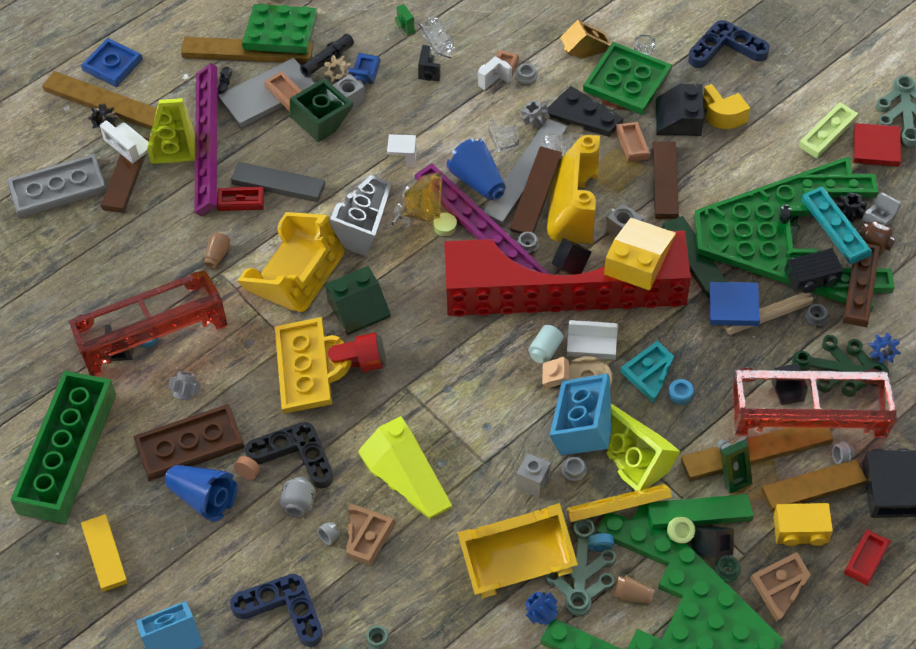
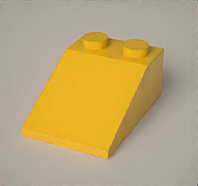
(638, 253)

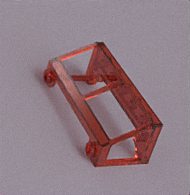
(203, 310)
(879, 421)

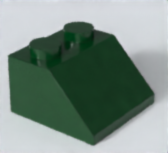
(320, 109)
(357, 300)

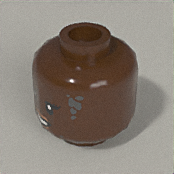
(878, 234)

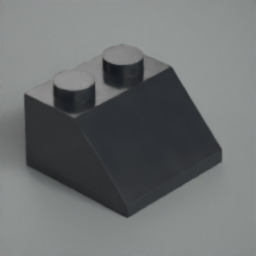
(680, 111)

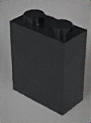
(891, 482)

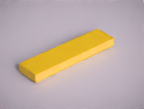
(618, 502)

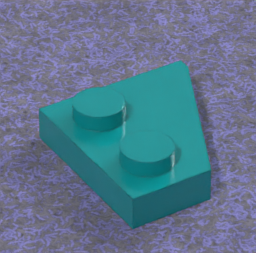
(649, 370)

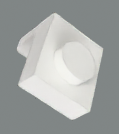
(492, 71)

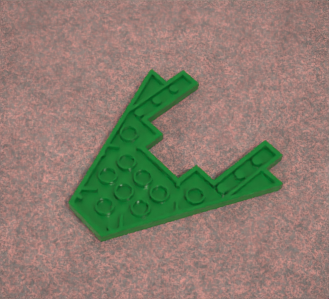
(751, 237)
(709, 609)

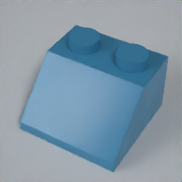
(170, 629)

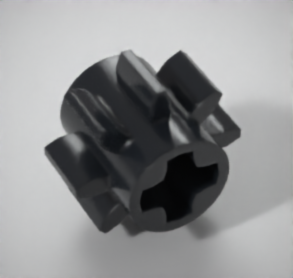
(108, 113)
(852, 206)

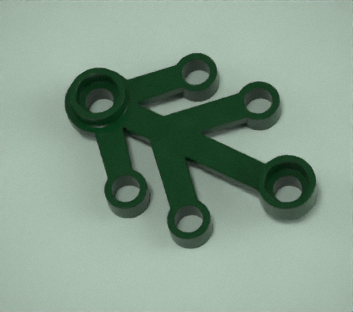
(842, 364)

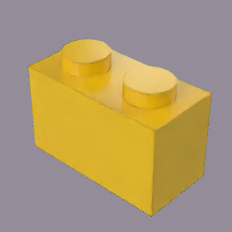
(802, 524)

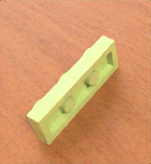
(828, 130)

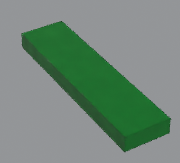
(701, 510)

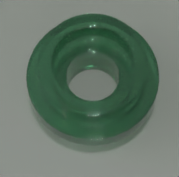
(732, 563)

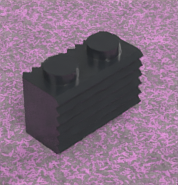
(814, 271)

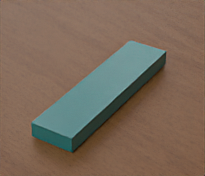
(836, 225)

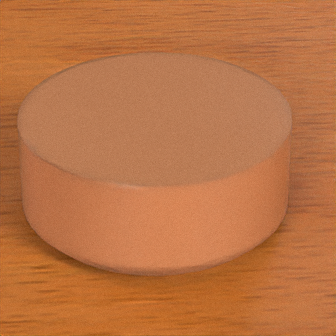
(247, 468)

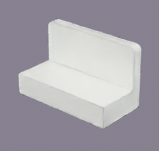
(125, 140)
(592, 339)

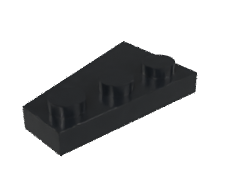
(582, 110)

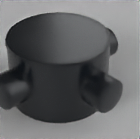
(784, 214)

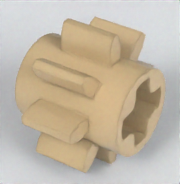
(331, 70)

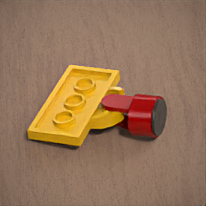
(313, 361)

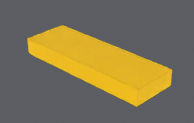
(104, 553)

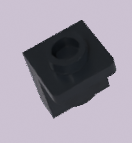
(426, 67)

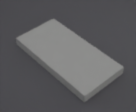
(253, 100)
(56, 185)

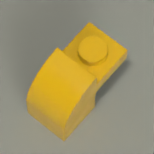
(725, 112)

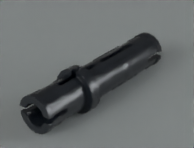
(333, 48)

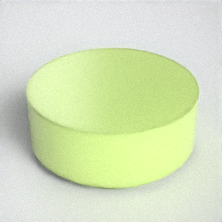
(445, 225)
(681, 530)

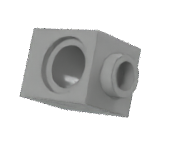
(352, 89)
(619, 217)
(533, 475)

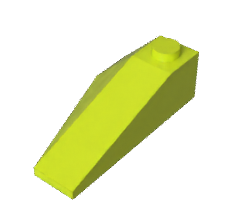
(171, 134)
(638, 451)
(399, 461)

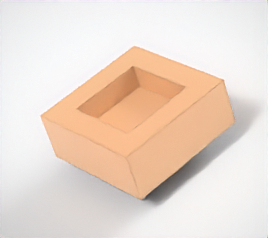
(555, 372)

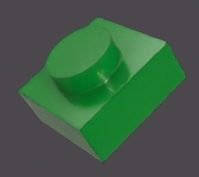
(405, 19)

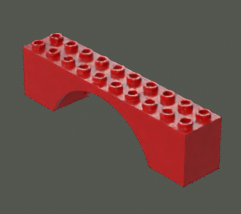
(489, 282)

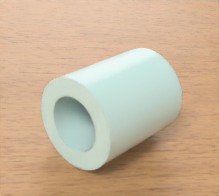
(545, 344)

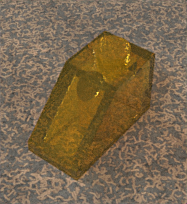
(424, 198)

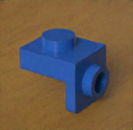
(365, 68)

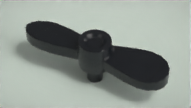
(224, 79)

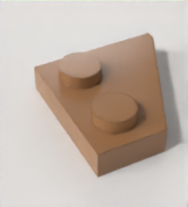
(367, 533)
(781, 583)

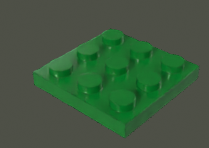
(280, 28)
(627, 78)

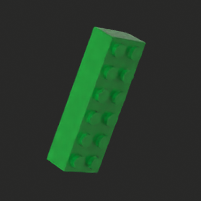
(63, 447)

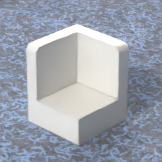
(404, 146)

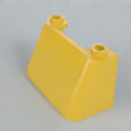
(573, 210)
(299, 265)
(517, 550)

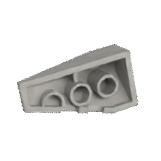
(359, 214)

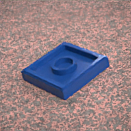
(112, 62)
(734, 303)

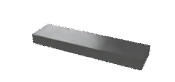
(278, 181)

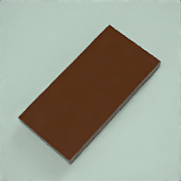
(189, 441)

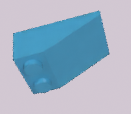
(582, 415)

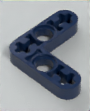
(754, 48)
(290, 598)

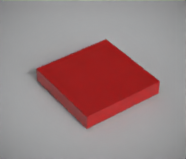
(876, 144)

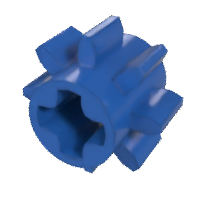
(882, 342)
(541, 608)

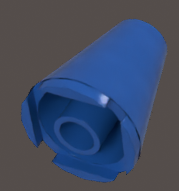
(477, 169)
(203, 489)

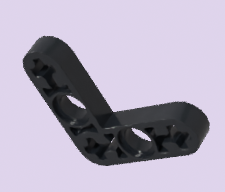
(295, 443)

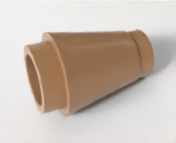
(216, 249)
(630, 590)

